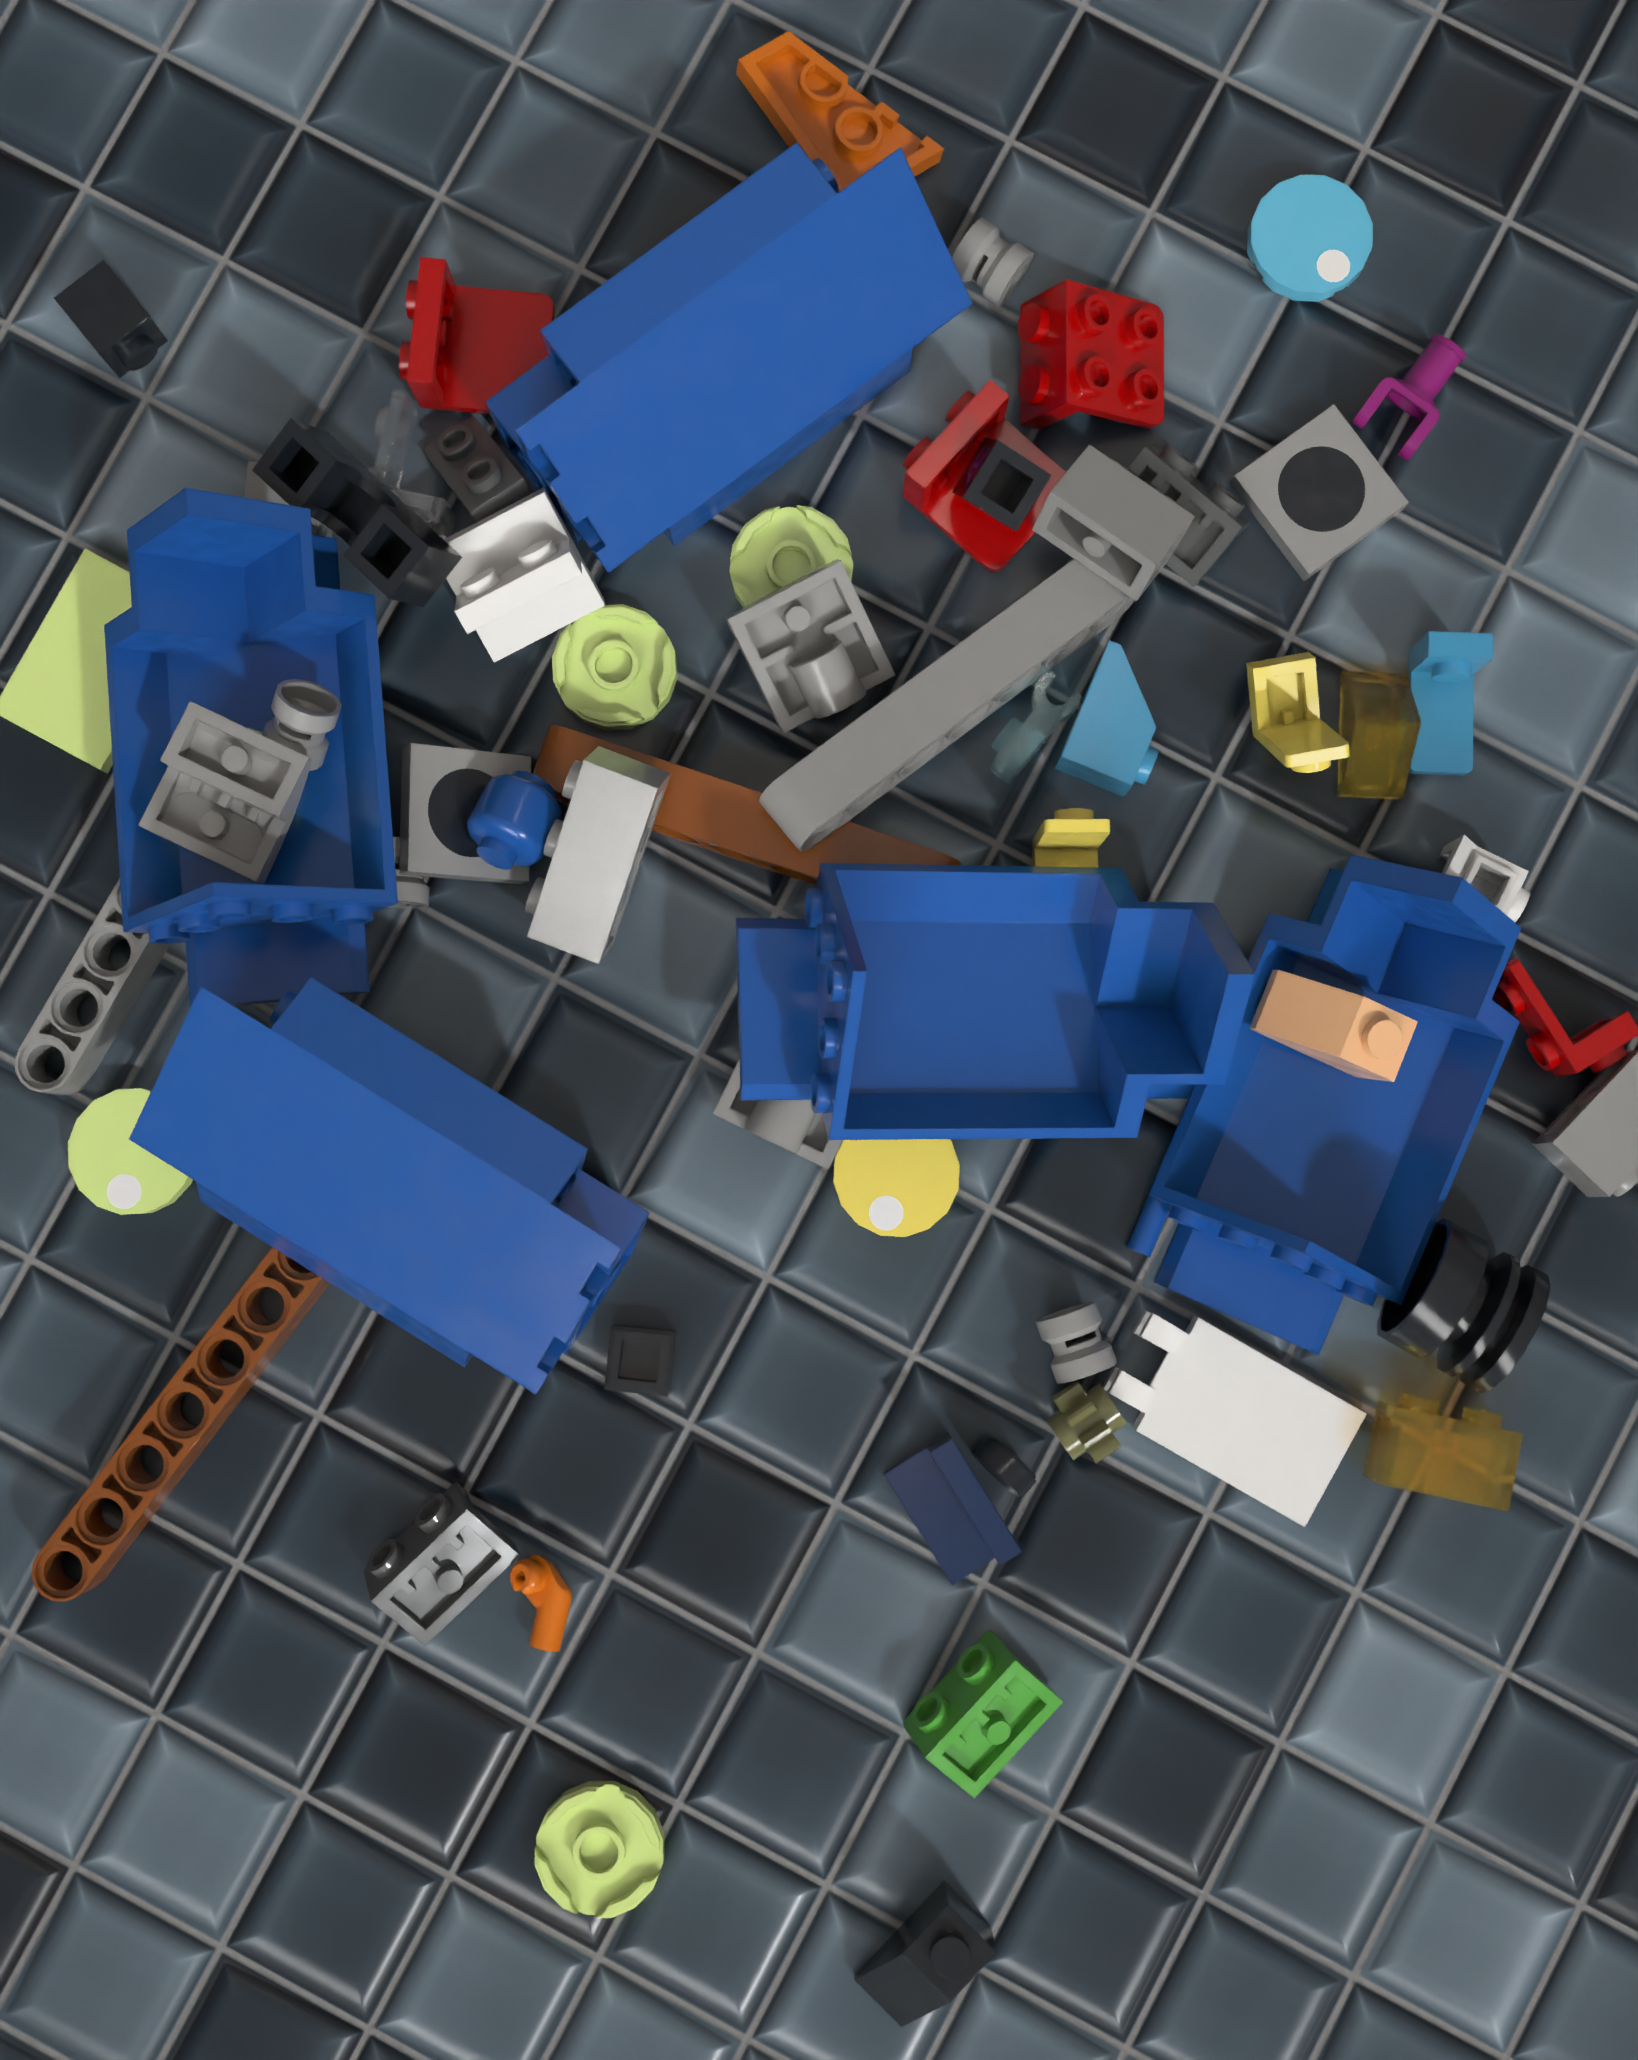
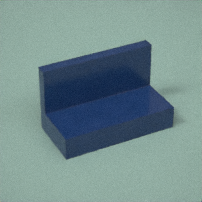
(951, 1509)

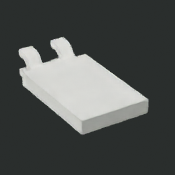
(1239, 1415)

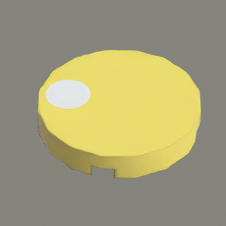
(896, 1183)

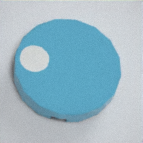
(1310, 237)

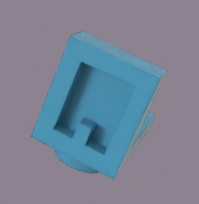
(1443, 689)

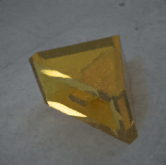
(1382, 733)

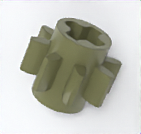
(1086, 1421)

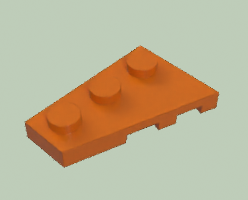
(827, 117)

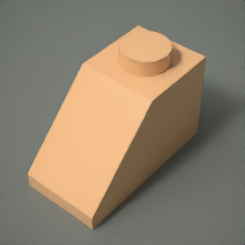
(1334, 1026)

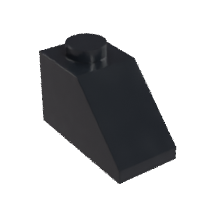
(928, 1957)

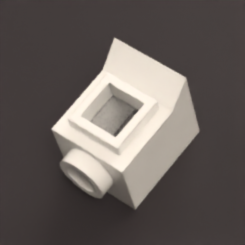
(1489, 874)

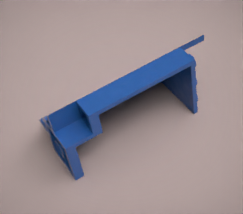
(728, 350)
(219, 615)
(985, 1002)
(392, 1177)
(1326, 1180)

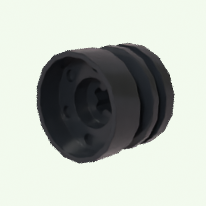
(1467, 1308)

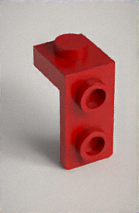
(1548, 1042)

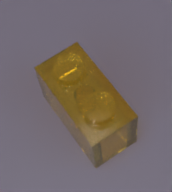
(1443, 1454)

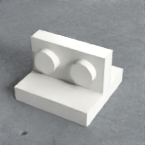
(520, 576)

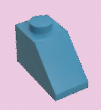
(1111, 729)

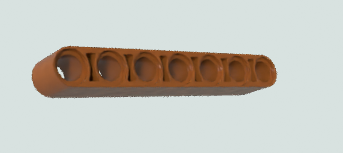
(730, 818)
(165, 1428)

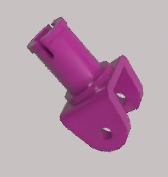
(1417, 390)

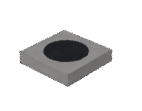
(1318, 492)
(436, 801)

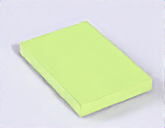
(62, 677)

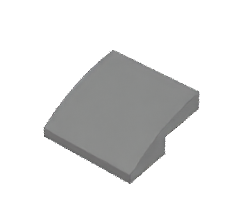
(226, 793)

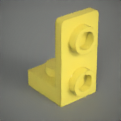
(1069, 839)

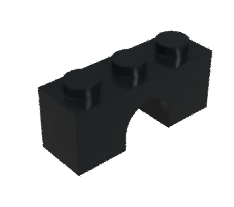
(383, 533)

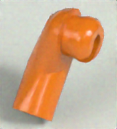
(550, 1597)

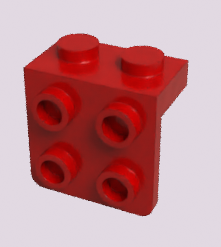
(468, 339)
(1090, 356)
(939, 464)

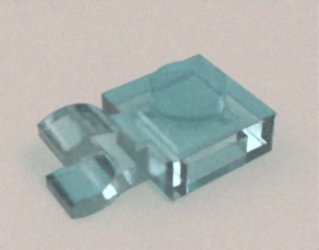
(1020, 741)

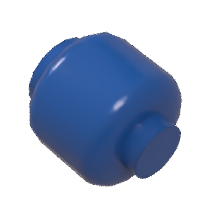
(513, 819)

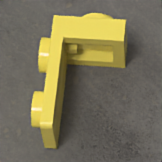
(1288, 713)

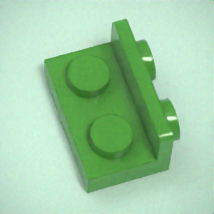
(980, 1714)

